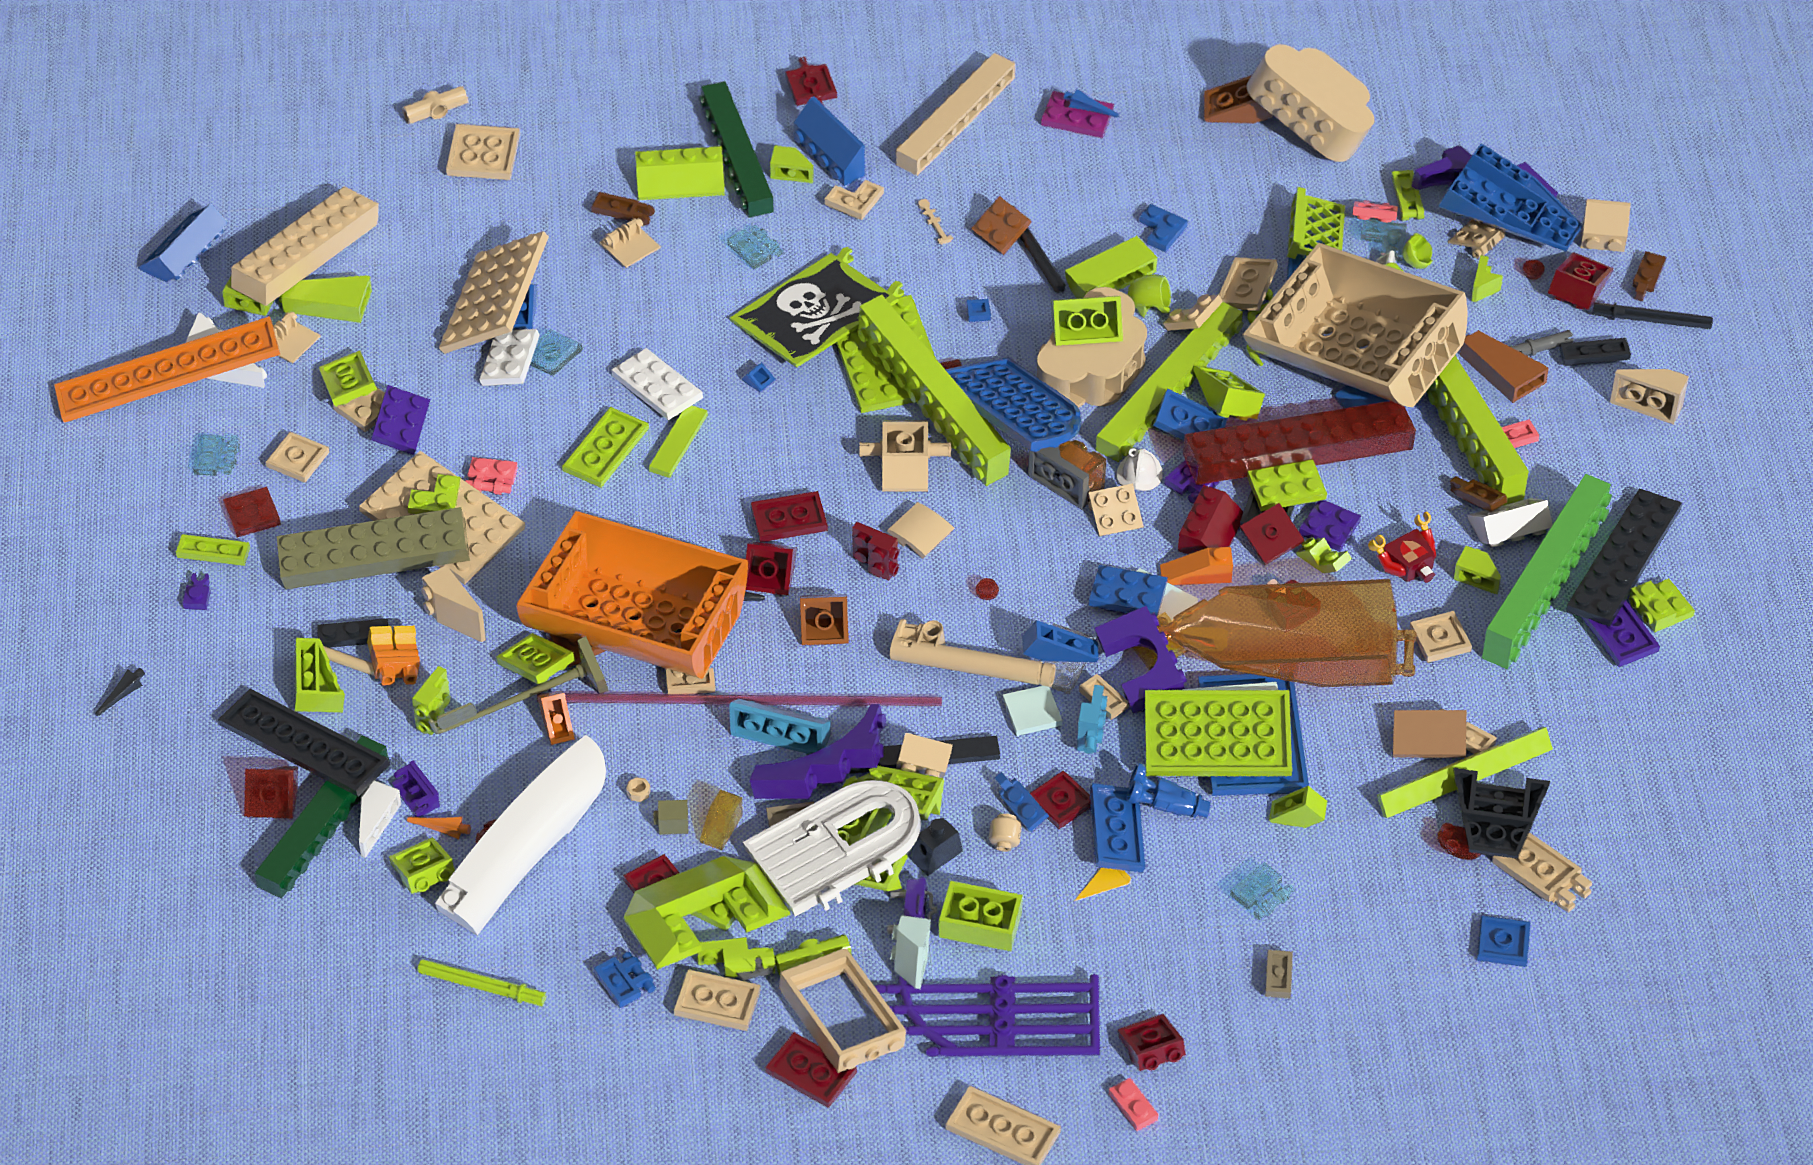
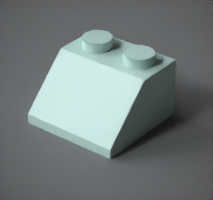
(911, 948)

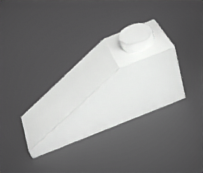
(377, 809)

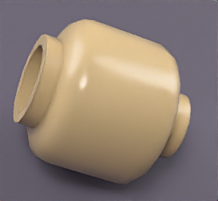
(1005, 832)

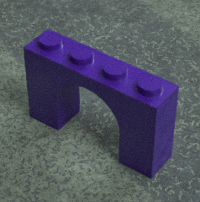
(1140, 629)

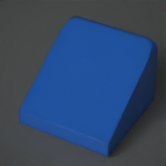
(759, 377)

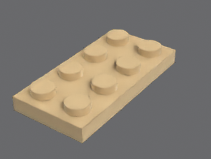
(1003, 1127)

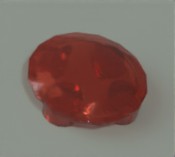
(1454, 842)

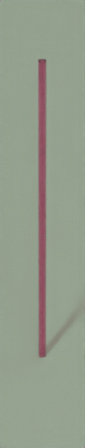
(761, 699)

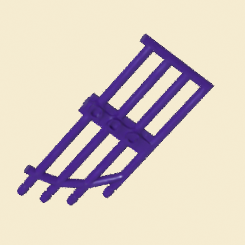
(1002, 1016)

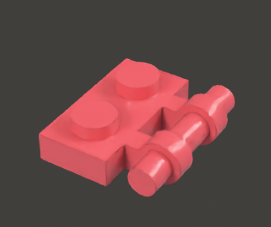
(1384, 212)
(492, 475)

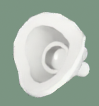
(1140, 469)

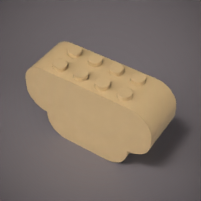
(1313, 99)
(1096, 371)

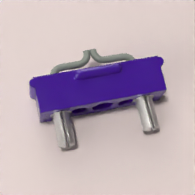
(915, 900)

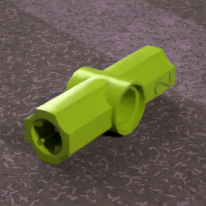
(810, 950)

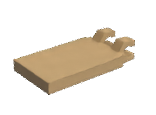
(1546, 873)

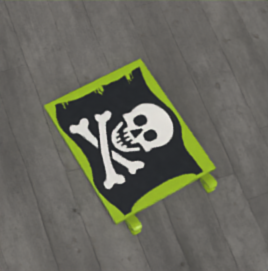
(812, 308)

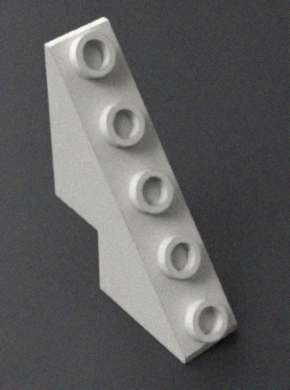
(245, 375)

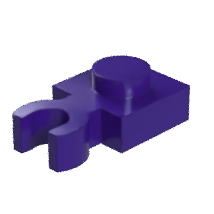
(197, 594)

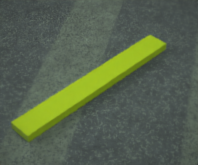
(1485, 762)

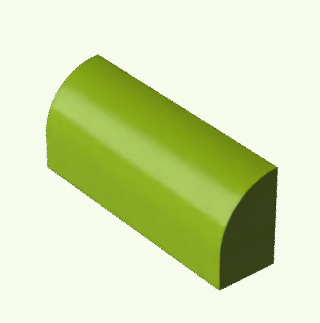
(1112, 268)

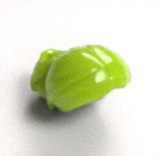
(1417, 252)

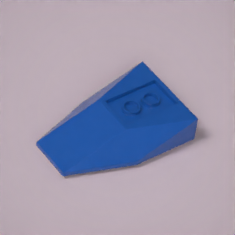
(1510, 200)

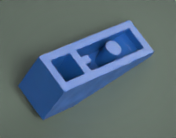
(1058, 645)

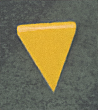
(1105, 880)

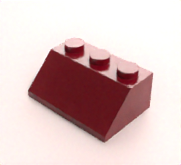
(1210, 522)

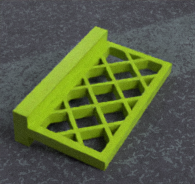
(1300, 224)

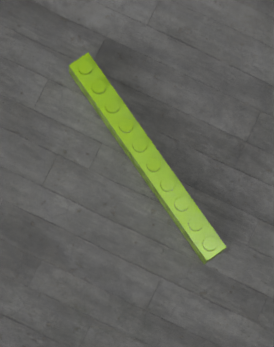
(1175, 374)

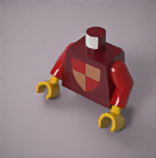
(1410, 554)

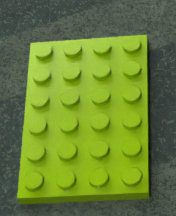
(869, 379)
(1218, 733)

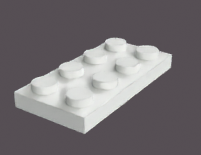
(657, 384)

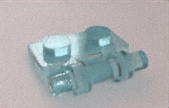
(750, 249)
(209, 453)
(1257, 885)

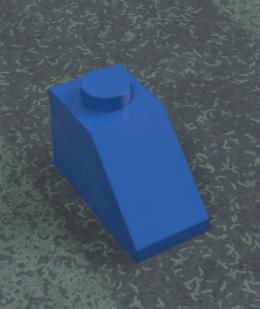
(527, 312)

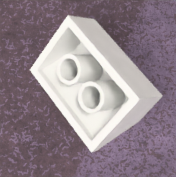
(1512, 521)

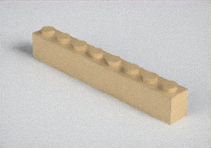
(955, 114)

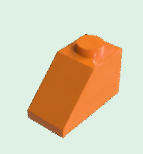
(556, 717)

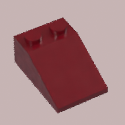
(1579, 280)

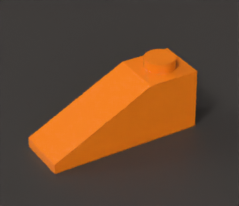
(1201, 567)

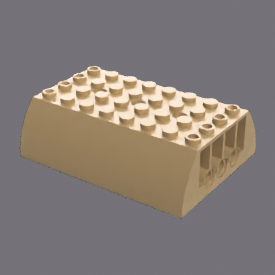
(1403, 318)

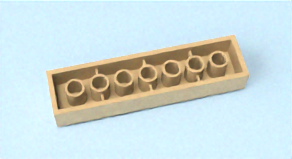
(304, 245)

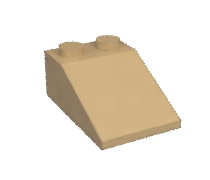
(1650, 392)
(452, 604)

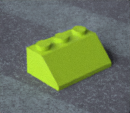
(1087, 320)

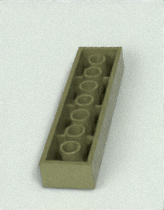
(373, 548)

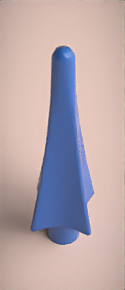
(1082, 101)

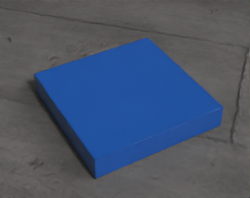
(1503, 941)

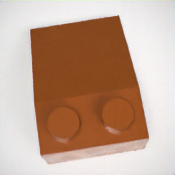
(1233, 104)

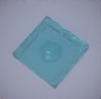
(554, 352)

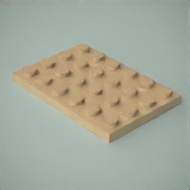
(493, 292)
(487, 523)

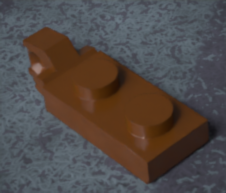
(1648, 274)
(1478, 493)

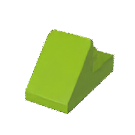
(1485, 281)

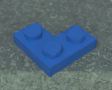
(1165, 224)

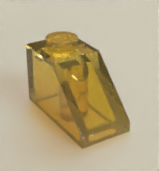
(721, 819)

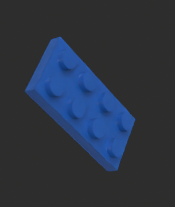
(1116, 829)

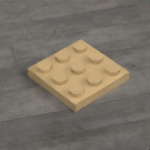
(483, 152)

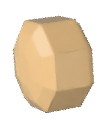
(638, 789)

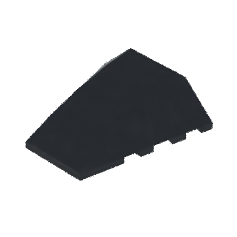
(1497, 816)

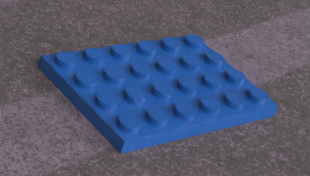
(1263, 784)

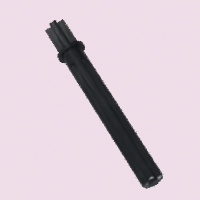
(1042, 261)
(1651, 315)

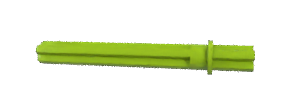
(519, 992)

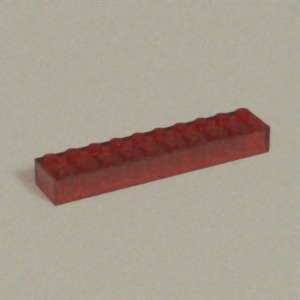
(1317, 436)

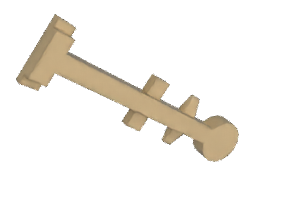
(924, 205)

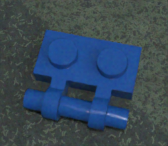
(619, 984)

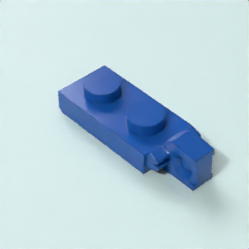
(1021, 802)

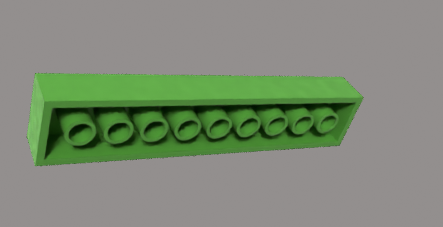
(1546, 572)

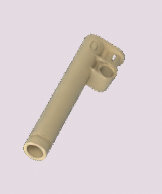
(926, 646)

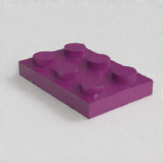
(1080, 121)

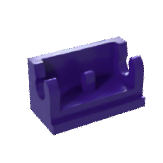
(416, 790)

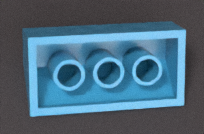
(778, 726)

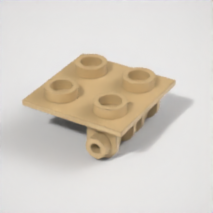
(1478, 236)
(629, 243)
(293, 337)
(1115, 509)

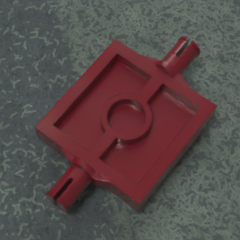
(810, 82)

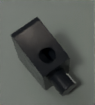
(936, 846)

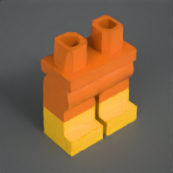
(394, 654)

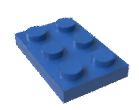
(1184, 416)
(1127, 590)

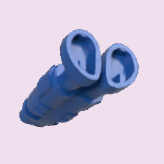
(1166, 795)

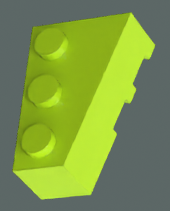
(314, 680)

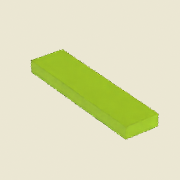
(678, 441)

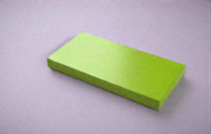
(605, 447)

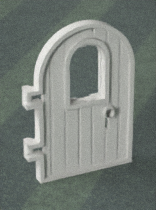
(810, 860)

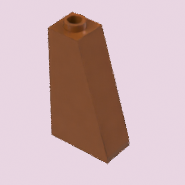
(1503, 366)

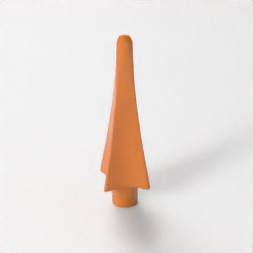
(450, 826)

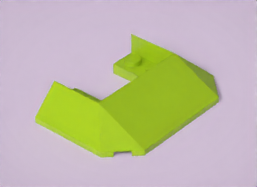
(926, 792)
(659, 909)

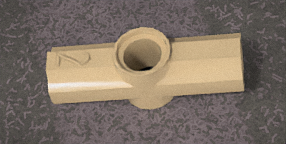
(435, 105)

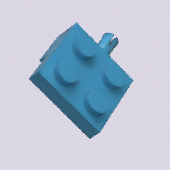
(1091, 721)

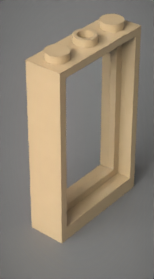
(825, 968)

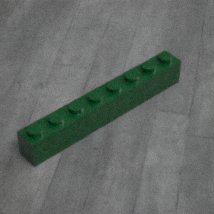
(736, 149)
(308, 834)

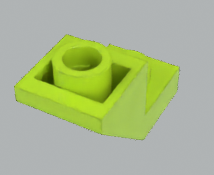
(1320, 556)

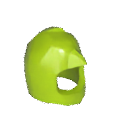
(1150, 292)

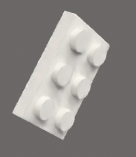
(509, 358)

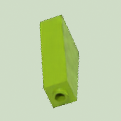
(329, 298)

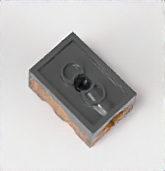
(1069, 471)

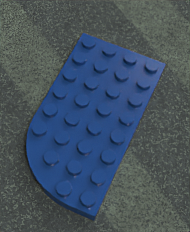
(1019, 403)

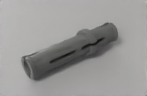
(1531, 347)

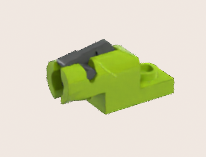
(737, 958)

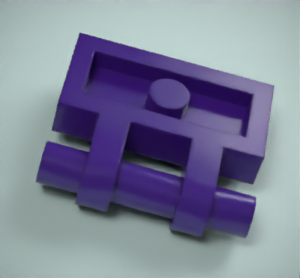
(1182, 481)

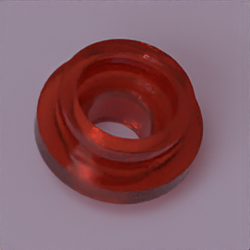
(1533, 269)

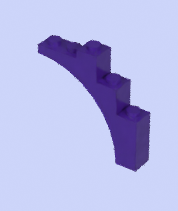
(1451, 165)
(829, 765)

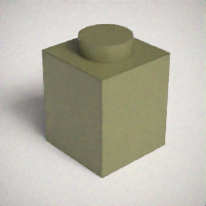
(672, 817)

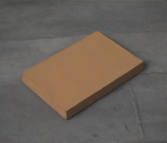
(1430, 733)

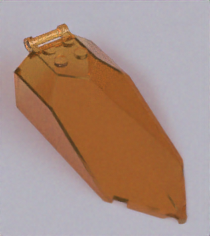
(1300, 632)

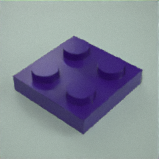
(1331, 523)

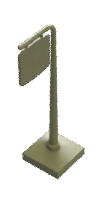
(467, 713)

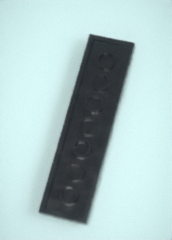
(1624, 557)
(304, 742)

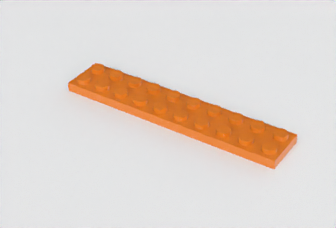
(166, 369)

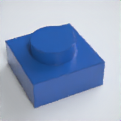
(978, 310)

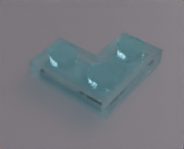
(1389, 234)

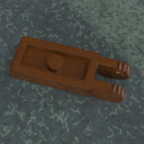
(622, 208)

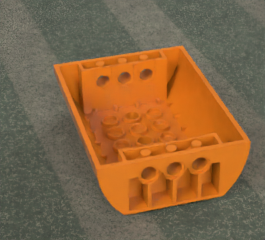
(639, 576)

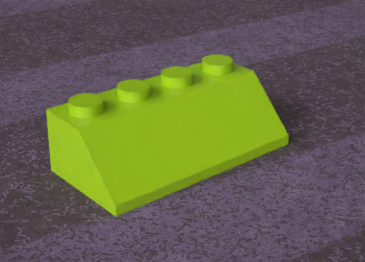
(679, 173)

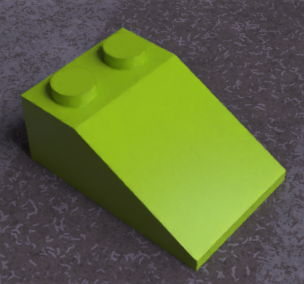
(1229, 393)

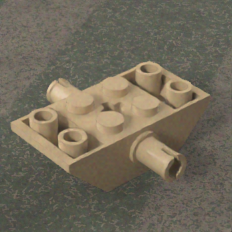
(905, 454)

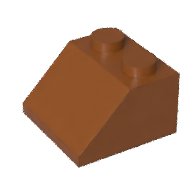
(824, 619)

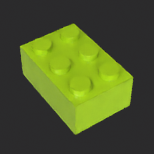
(980, 916)

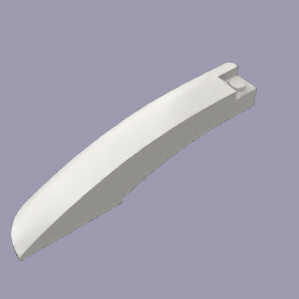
(524, 835)

